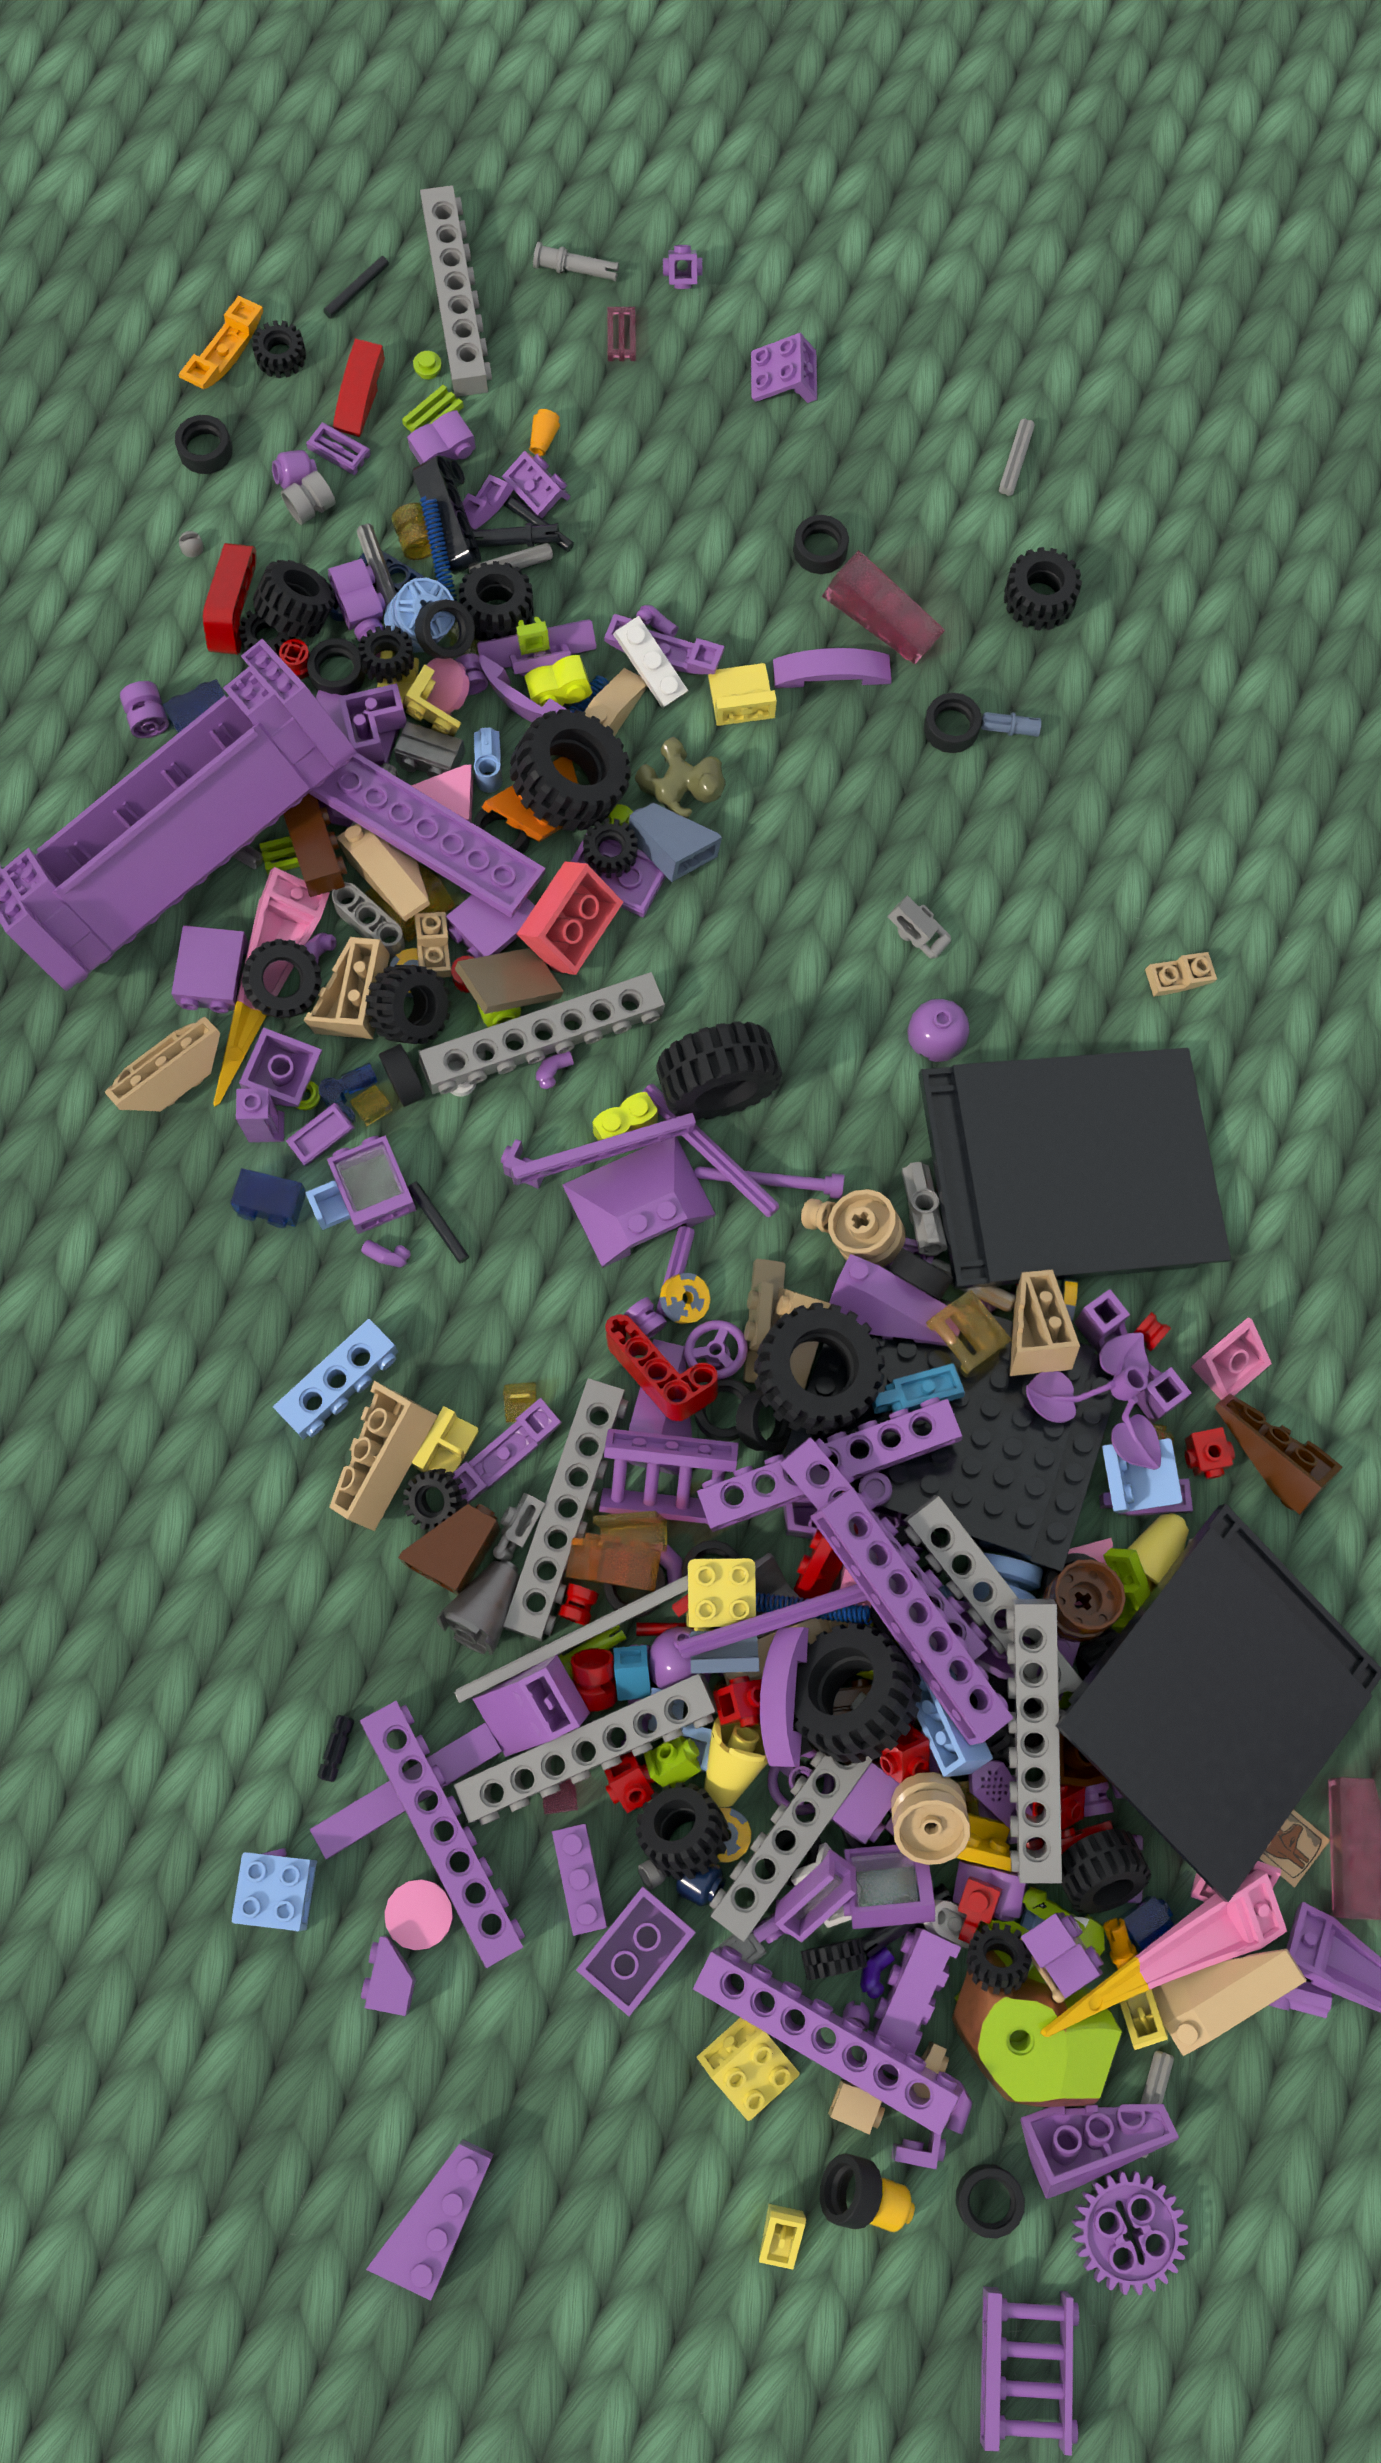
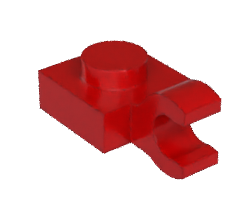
(979, 1904)

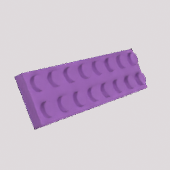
(431, 834)

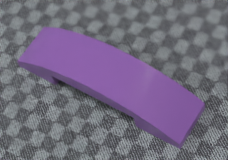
(684, 656)
(831, 664)
(512, 698)
(507, 1450)
(778, 1696)

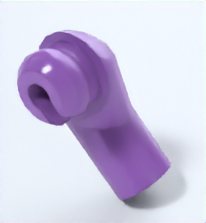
(653, 617)
(320, 944)
(549, 1067)
(673, 1563)

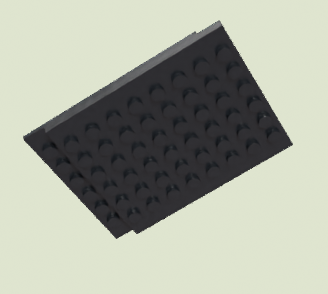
(1072, 1167)
(1013, 1474)
(1221, 1701)

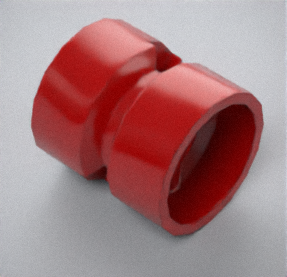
(594, 1678)

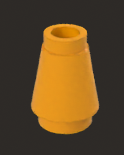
(544, 429)

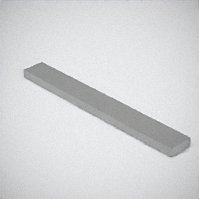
(572, 1639)

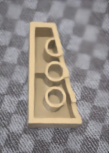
(380, 1456)

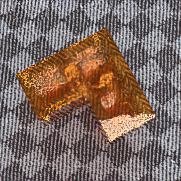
(609, 1562)

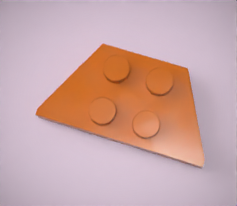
(510, 806)

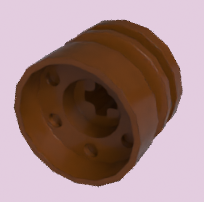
(1096, 1589)

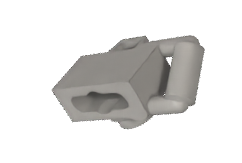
(918, 925)
(517, 1525)

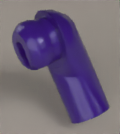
(871, 1974)

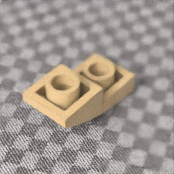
(433, 942)
(1181, 975)

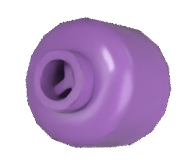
(292, 467)

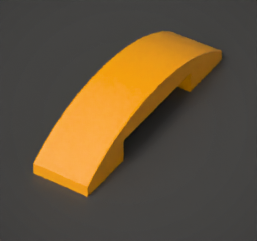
(226, 346)

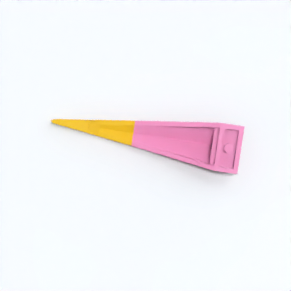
(284, 914)
(1201, 1939)

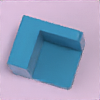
(631, 1672)

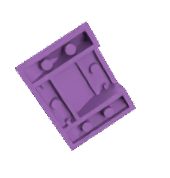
(638, 1199)

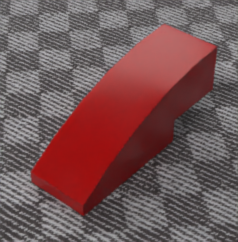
(358, 387)

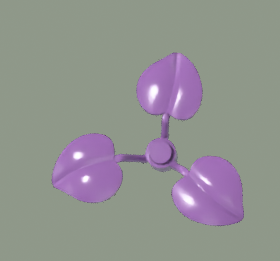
(1125, 1359)

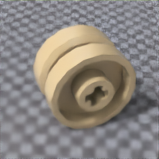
(867, 1227)
(930, 1818)

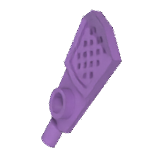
(988, 1795)

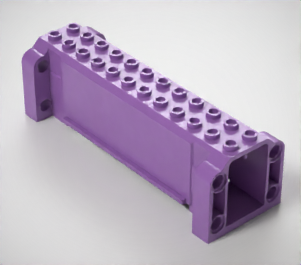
(171, 821)

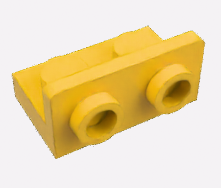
(987, 1843)

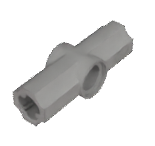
(926, 1223)

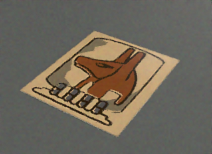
(1294, 1848)

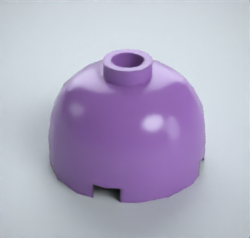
(938, 1030)
(665, 1661)

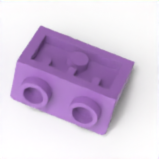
(535, 483)

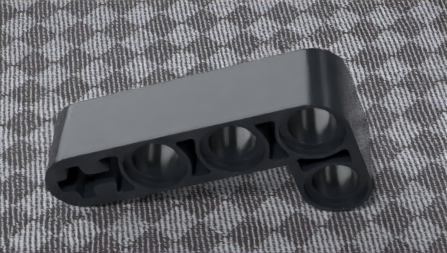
(439, 480)

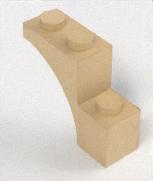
(863, 2110)

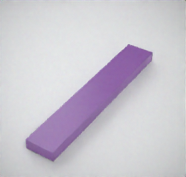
(603, 1149)
(383, 1803)

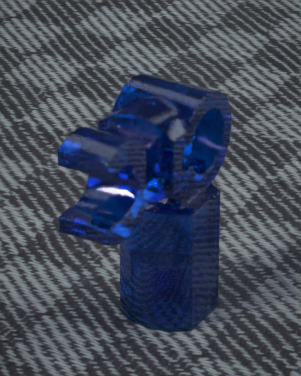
(334, 1090)

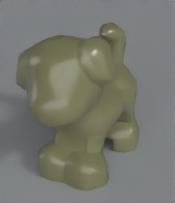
(702, 780)

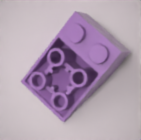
(532, 1707)

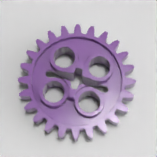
(1102, 2244)

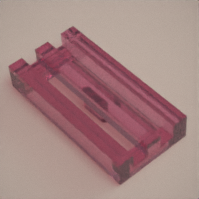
(621, 353)

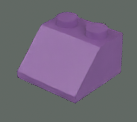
(281, 1066)

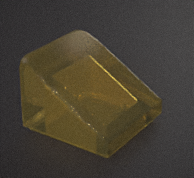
(371, 1105)
(518, 1399)

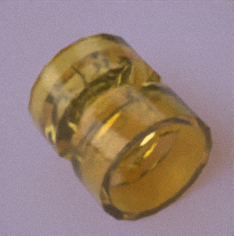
(412, 532)

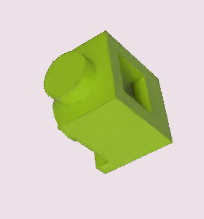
(673, 1761)

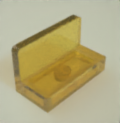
(639, 1526)

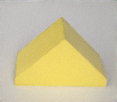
(1143, 2020)
(782, 2236)

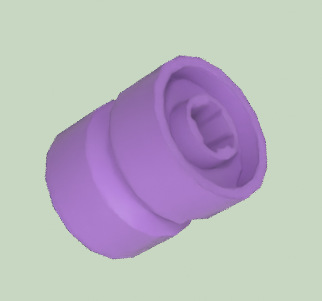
(144, 709)

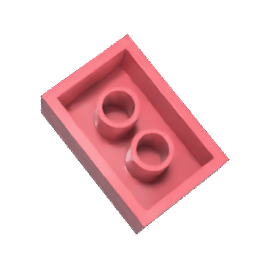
(570, 917)

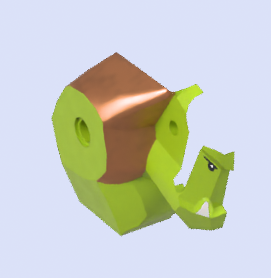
(1006, 2029)

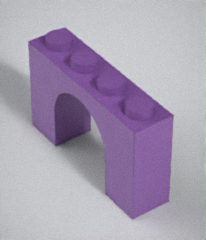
(1105, 1320)

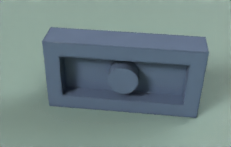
(735, 1657)

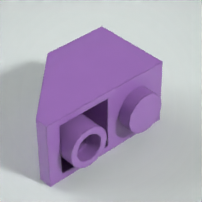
(391, 1980)

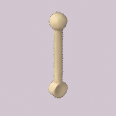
(1056, 1995)

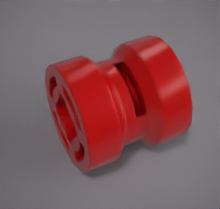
(295, 656)
(581, 1597)

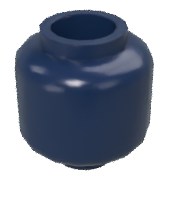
(703, 1887)

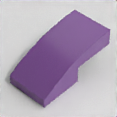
(487, 501)

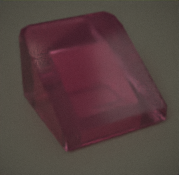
(561, 1801)

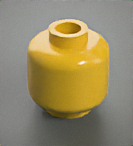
(895, 2207)

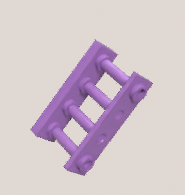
(666, 1450)
(996, 2387)

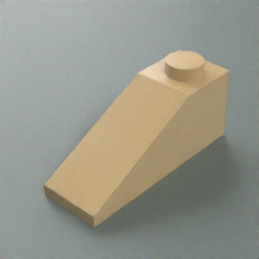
(617, 699)

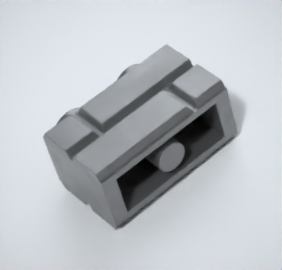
(428, 750)

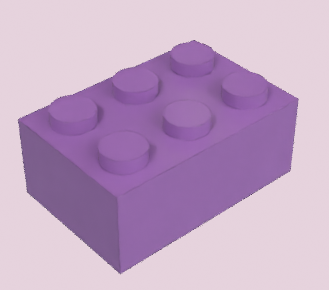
(635, 1951)

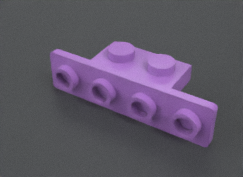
(563, 642)

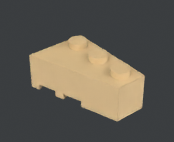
(342, 1001)
(1041, 1327)
(803, 1355)

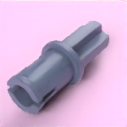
(1011, 724)

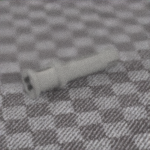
(562, 260)

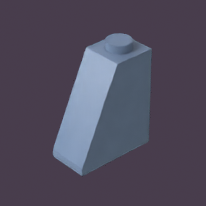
(673, 841)

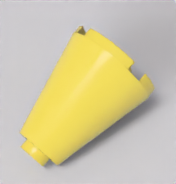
(1161, 1546)
(733, 1761)

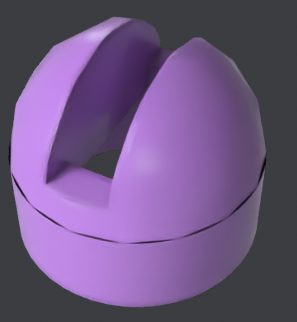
(859, 2013)

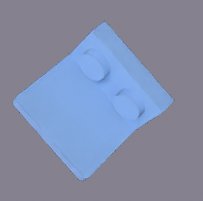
(1139, 1487)
(274, 1891)

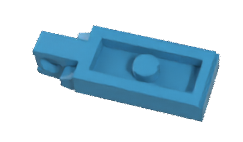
(914, 1389)

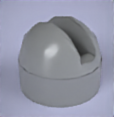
(191, 544)
(650, 1874)

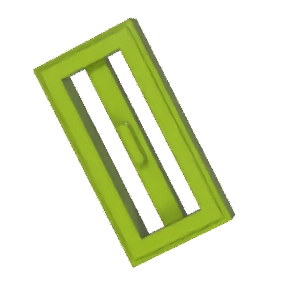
(430, 407)
(278, 849)

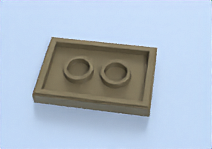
(508, 980)

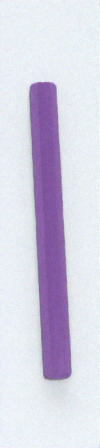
(719, 1159)
(771, 1621)

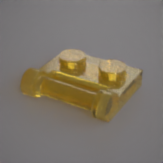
(975, 1324)

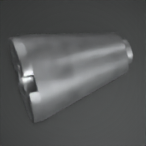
(482, 1607)

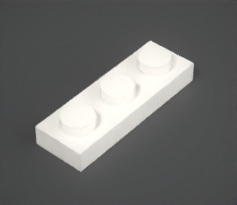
(650, 662)

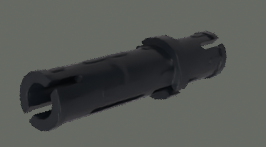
(517, 535)
(885, 1935)

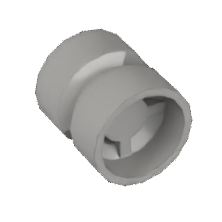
(308, 497)

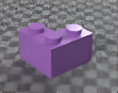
(368, 715)
(1063, 1954)

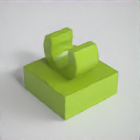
(532, 637)

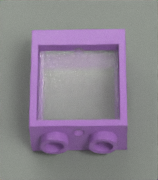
(371, 1183)
(888, 1889)

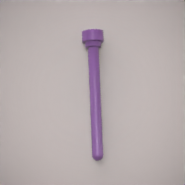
(830, 1185)

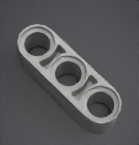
(364, 907)

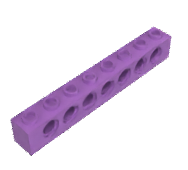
(935, 1412)
(798, 1467)
(913, 1637)
(489, 1947)
(837, 2057)

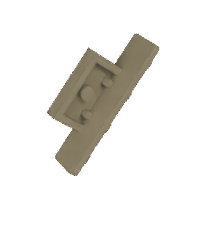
(761, 1302)

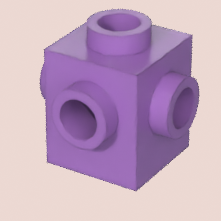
(682, 278)

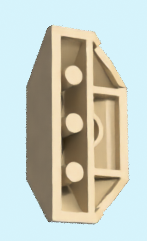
(167, 1069)

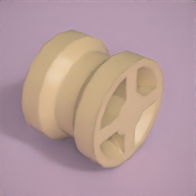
(816, 1214)

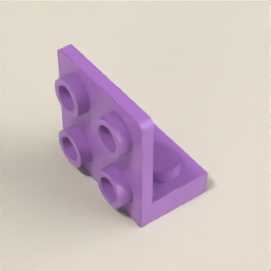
(783, 367)

